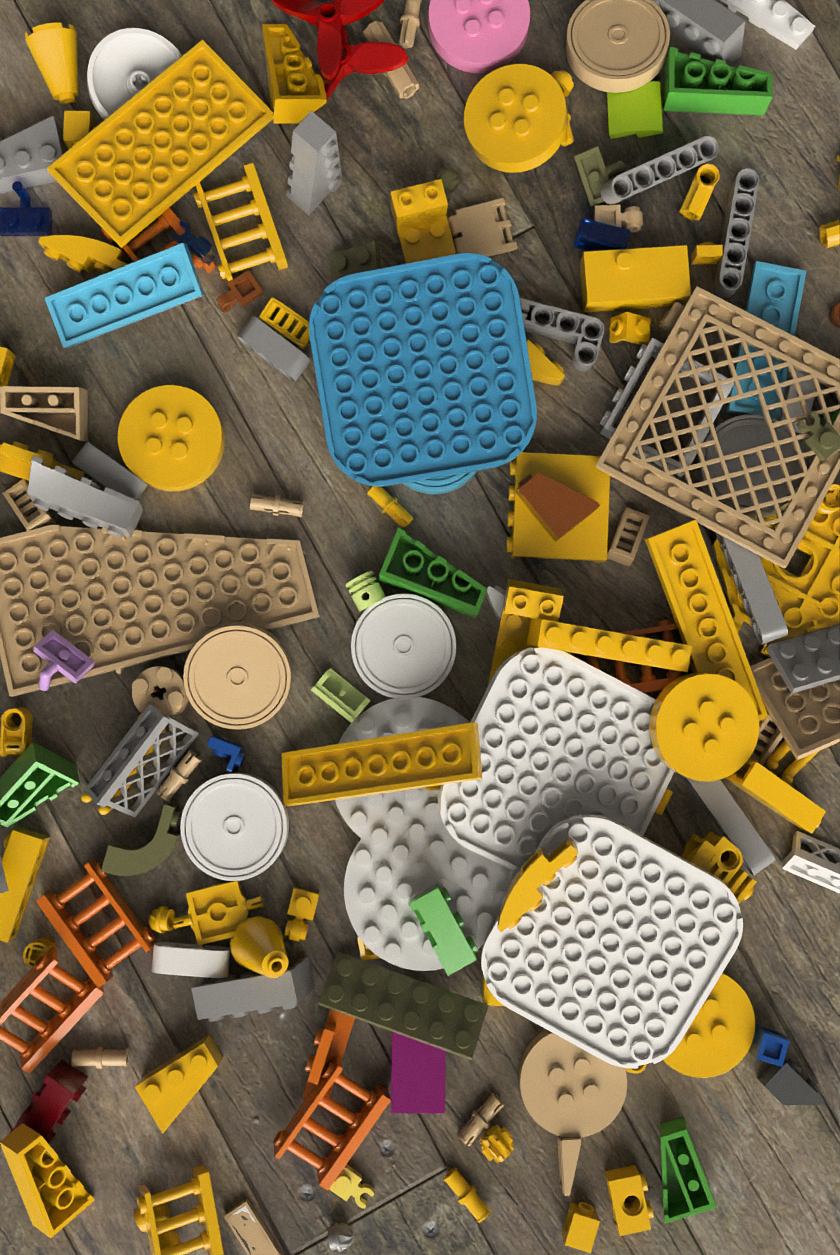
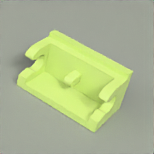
(340, 695)

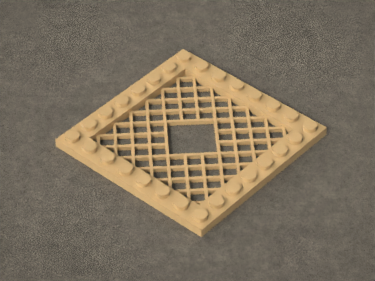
(731, 523)

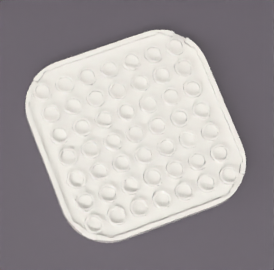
(554, 748)
(616, 945)

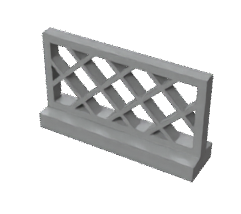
(131, 753)

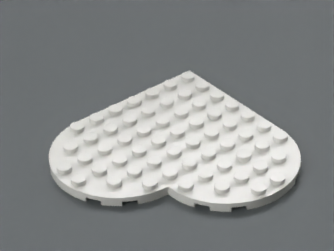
(410, 850)

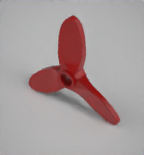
(329, 19)
(365, 59)

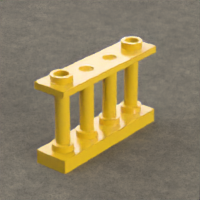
(257, 206)
(203, 1212)

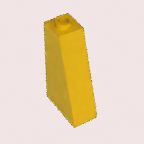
(777, 795)

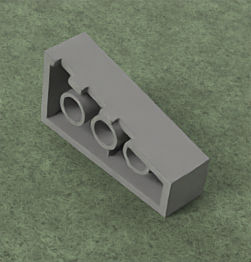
(29, 153)

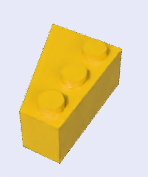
(176, 1081)

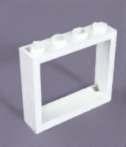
(632, 377)

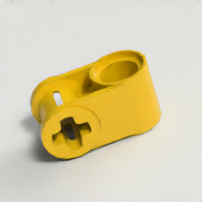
(15, 735)

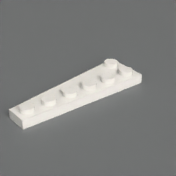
(776, 18)

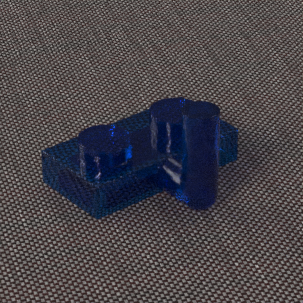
(25, 219)

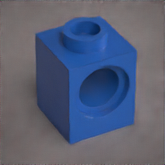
(769, 1045)

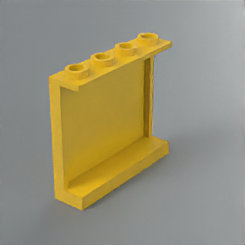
(586, 540)

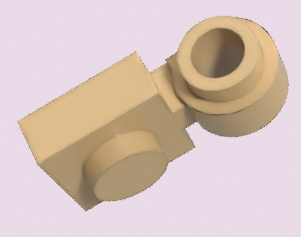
(611, 214)

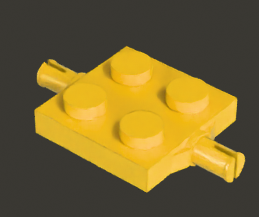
(216, 911)

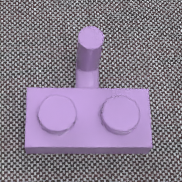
(61, 657)

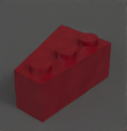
(52, 1101)

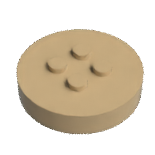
(617, 43)
(237, 675)
(569, 1087)

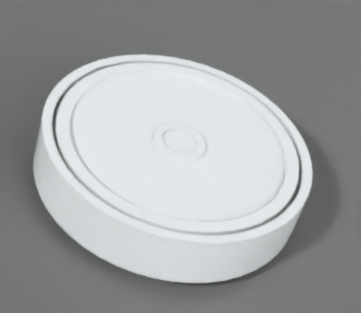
(403, 646)
(234, 826)

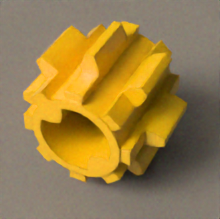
(497, 1143)

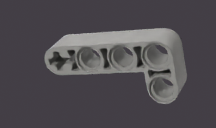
(553, 330)

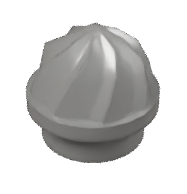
(340, 1236)

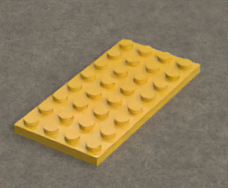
(161, 143)

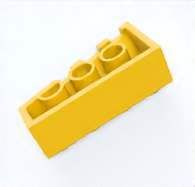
(44, 1181)

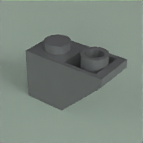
(789, 1086)

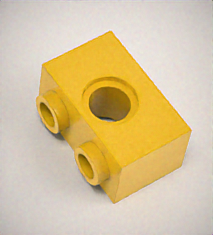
(632, 1216)

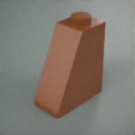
(555, 504)

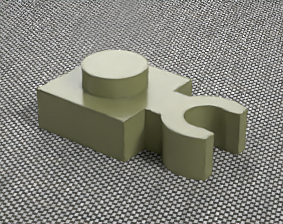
(823, 440)

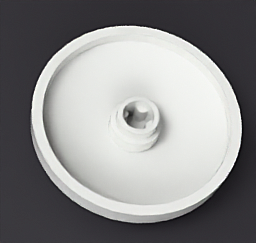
(125, 65)

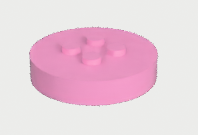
(478, 33)

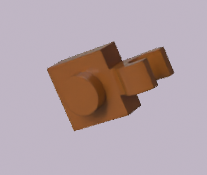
(242, 290)

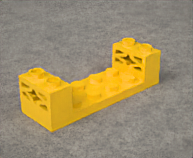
(422, 221)
(521, 604)

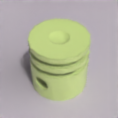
(361, 587)

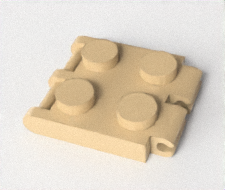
(481, 229)

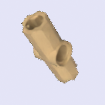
(402, 78)

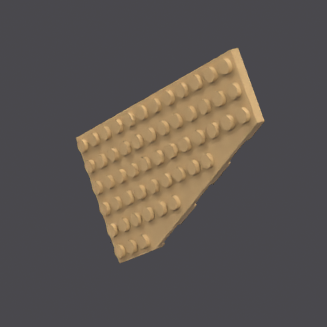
(138, 594)

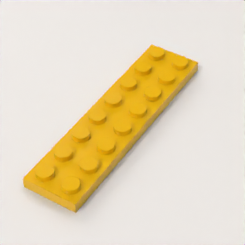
(701, 606)
(382, 764)

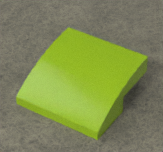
(636, 111)

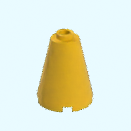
(57, 58)
(260, 947)

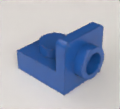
(223, 747)

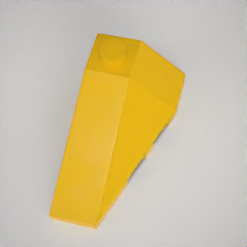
(290, 76)

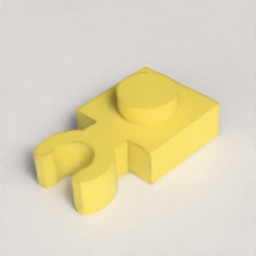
(349, 1184)

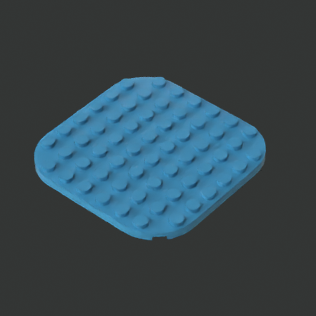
(423, 370)

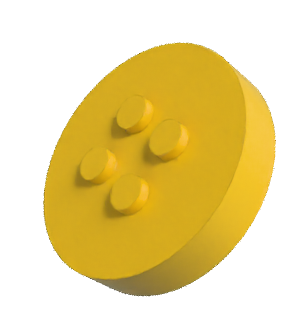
(516, 118)
(171, 438)
(704, 726)
(718, 1033)

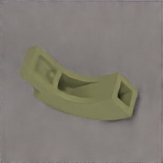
(130, 861)

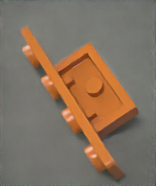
(330, 1043)

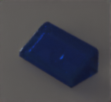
(600, 236)

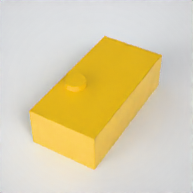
(634, 278)

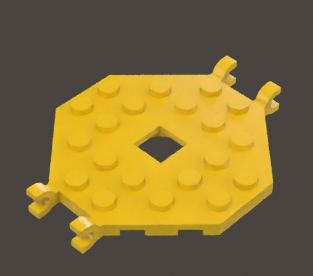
(807, 600)

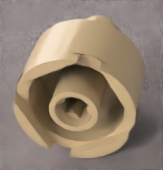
(148, 684)

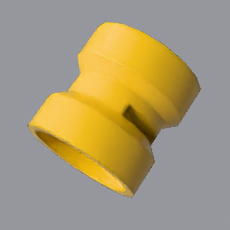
(832, 500)
(41, 946)

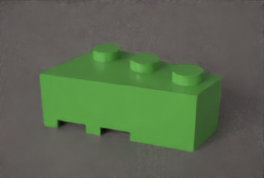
(32, 780)
(443, 928)
(684, 1179)

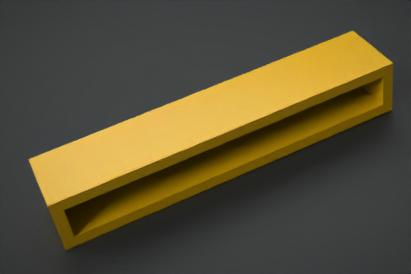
(608, 645)

